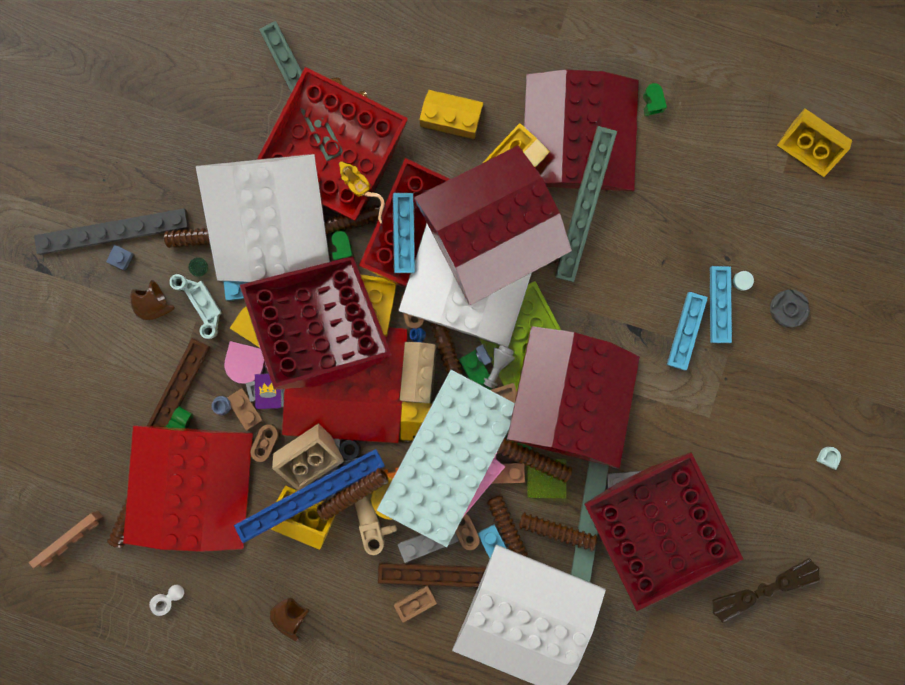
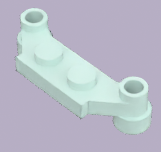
(202, 302)

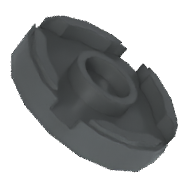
(789, 308)

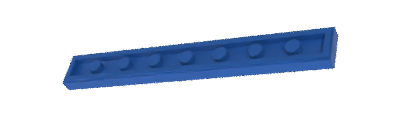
(308, 496)

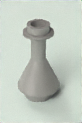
(502, 358)

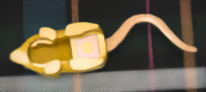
(358, 183)

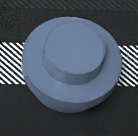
(221, 405)

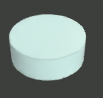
(743, 280)

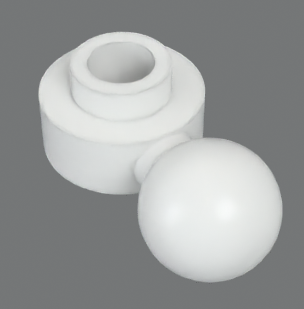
(174, 593)

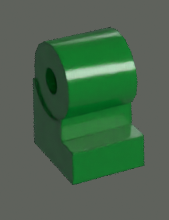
(655, 100)
(342, 244)
(180, 419)

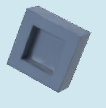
(120, 257)
(483, 355)

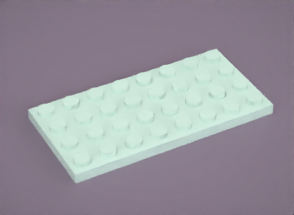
(448, 458)

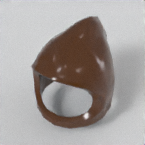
(150, 303)
(287, 617)

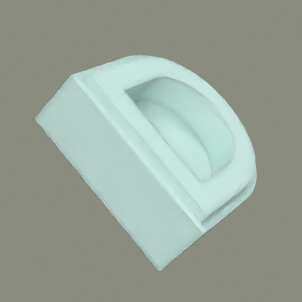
(830, 457)

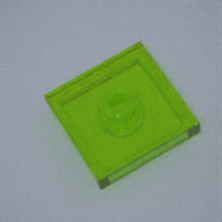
(544, 486)

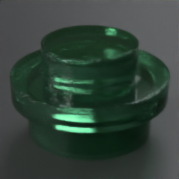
(198, 267)

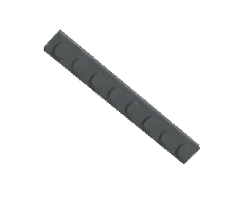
(111, 231)

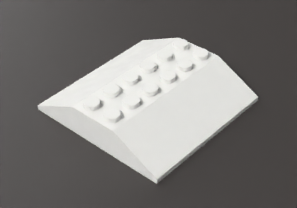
(263, 217)
(437, 298)
(529, 619)

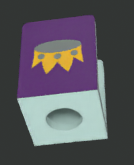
(265, 395)

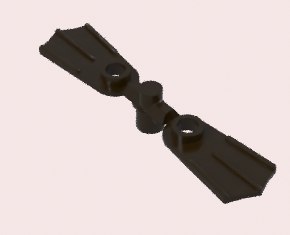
(797, 576)

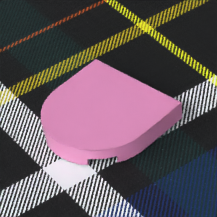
(243, 362)

